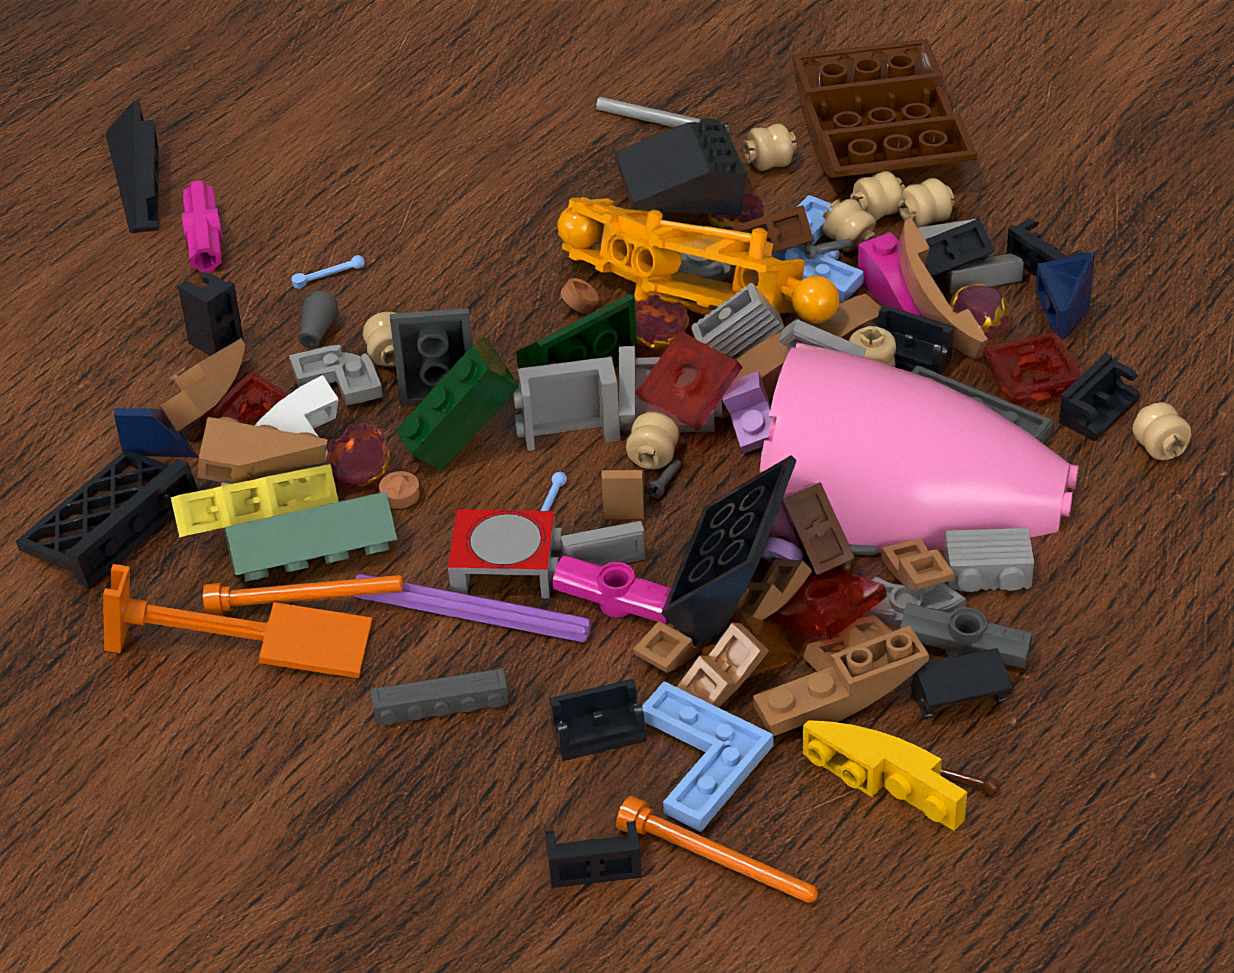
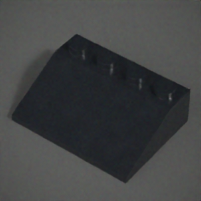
(684, 171)
(725, 554)

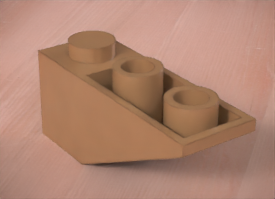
(246, 452)

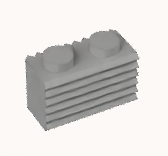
(739, 323)
(989, 559)

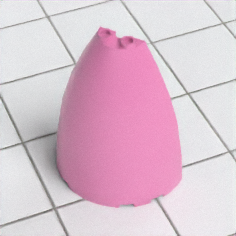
(907, 454)

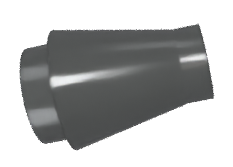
(318, 314)

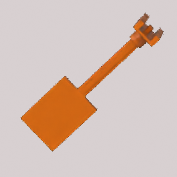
(291, 638)

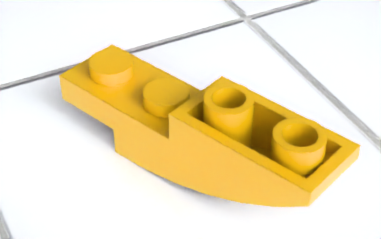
(878, 760)

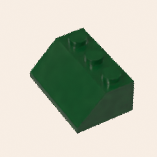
(587, 338)
(458, 406)

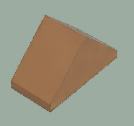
(623, 494)

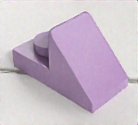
(749, 410)

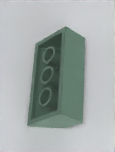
(309, 534)

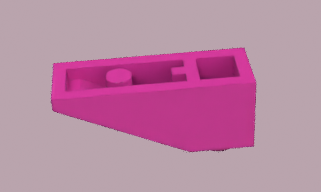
(883, 272)

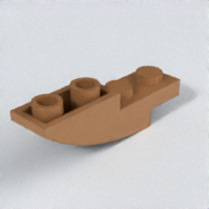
(852, 682)

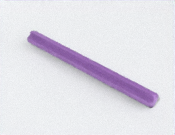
(486, 611)

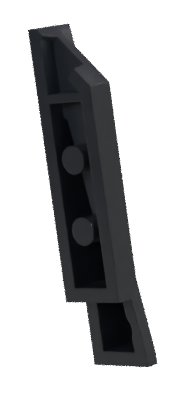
(136, 167)

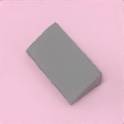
(989, 271)

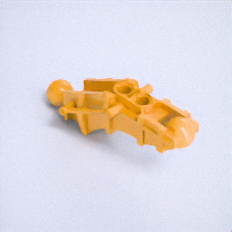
(649, 249)

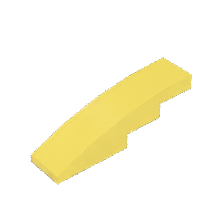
(254, 500)

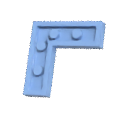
(845, 277)
(730, 746)

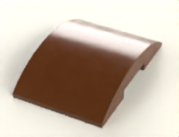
(879, 109)

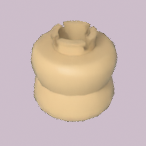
(769, 147)
(879, 194)
(926, 202)
(847, 222)
(379, 339)
(878, 343)
(1161, 431)
(652, 440)

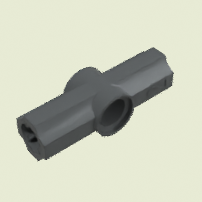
(966, 633)

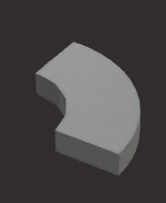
(936, 597)

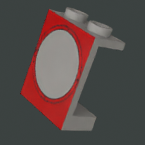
(504, 545)

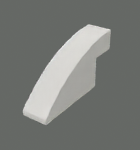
(303, 410)

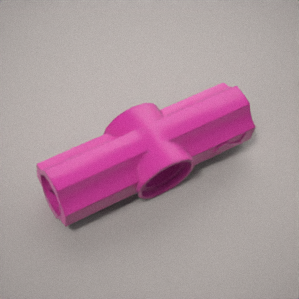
(202, 227)
(612, 587)

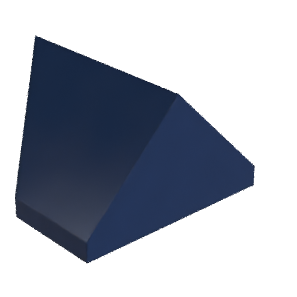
(1065, 290)
(150, 433)

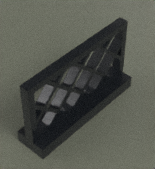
(118, 529)

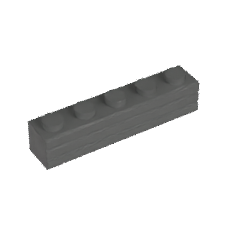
(439, 696)

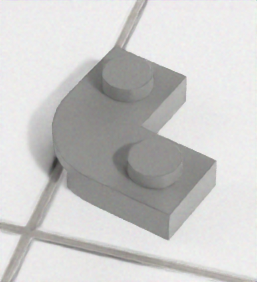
(353, 373)

